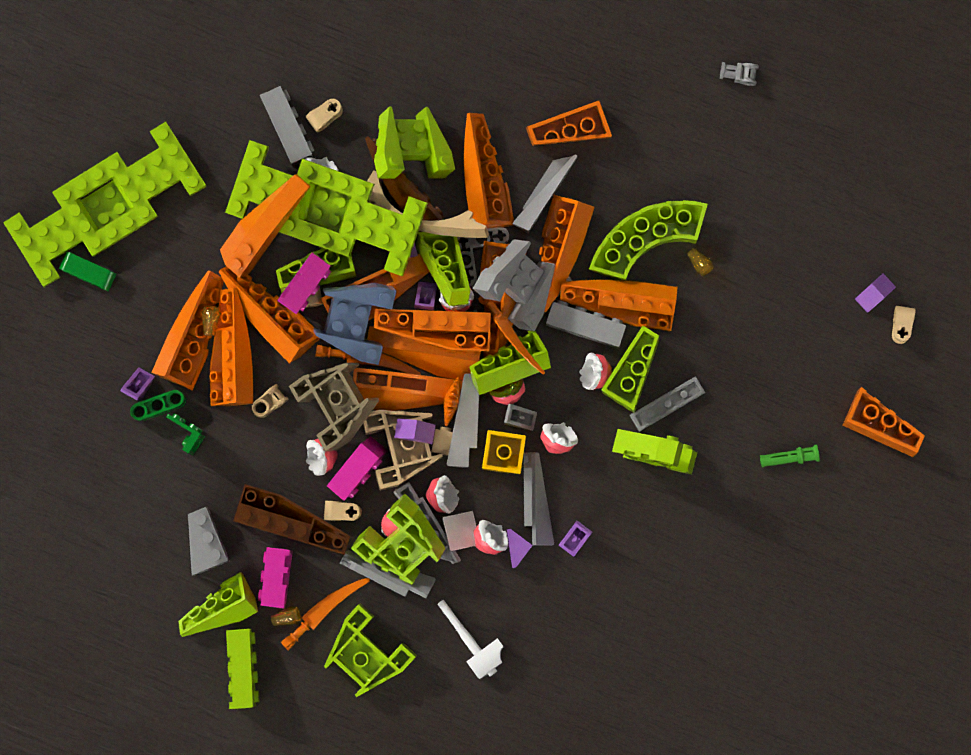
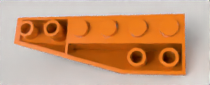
(414, 271)
(628, 301)
(439, 328)
(231, 355)
(401, 390)

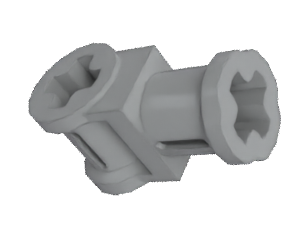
(740, 73)

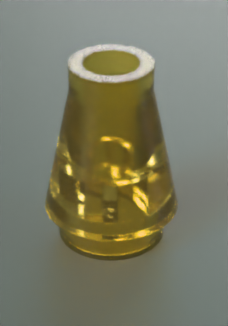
(700, 262)
(210, 319)
(286, 617)

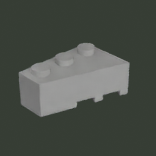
(205, 542)

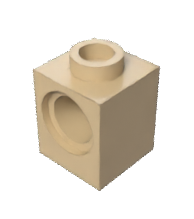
(442, 441)

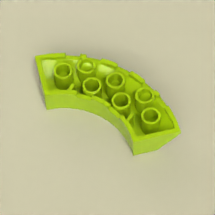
(645, 230)

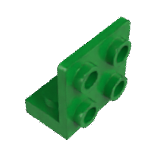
(190, 442)

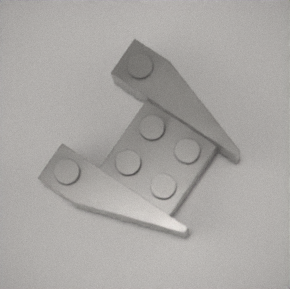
(521, 280)

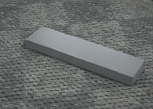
(667, 404)

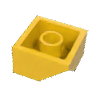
(503, 452)

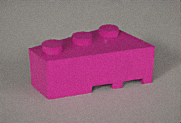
(305, 283)
(357, 468)
(275, 577)

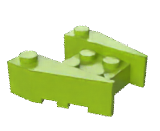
(411, 141)
(655, 450)
(405, 546)
(362, 657)

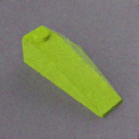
(228, 605)

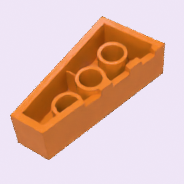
(575, 125)
(881, 424)

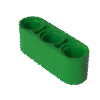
(87, 271)
(148, 405)

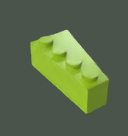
(446, 266)
(341, 268)
(509, 364)
(632, 370)
(242, 668)

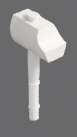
(484, 660)

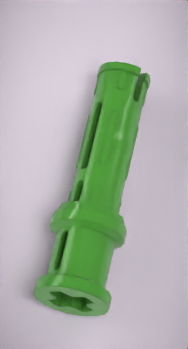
(799, 455)

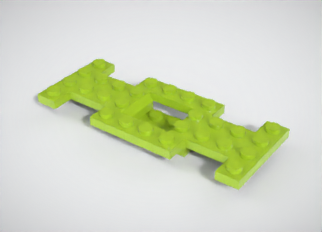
(332, 202)
(108, 212)

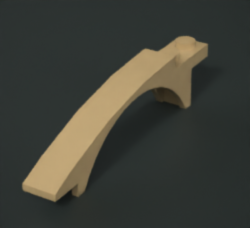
(458, 226)

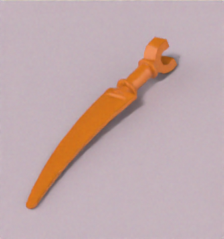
(506, 328)
(385, 360)
(321, 610)

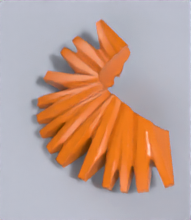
(451, 401)

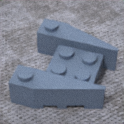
(350, 316)

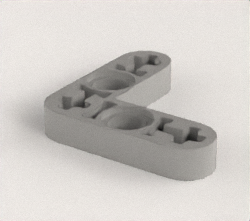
(473, 244)

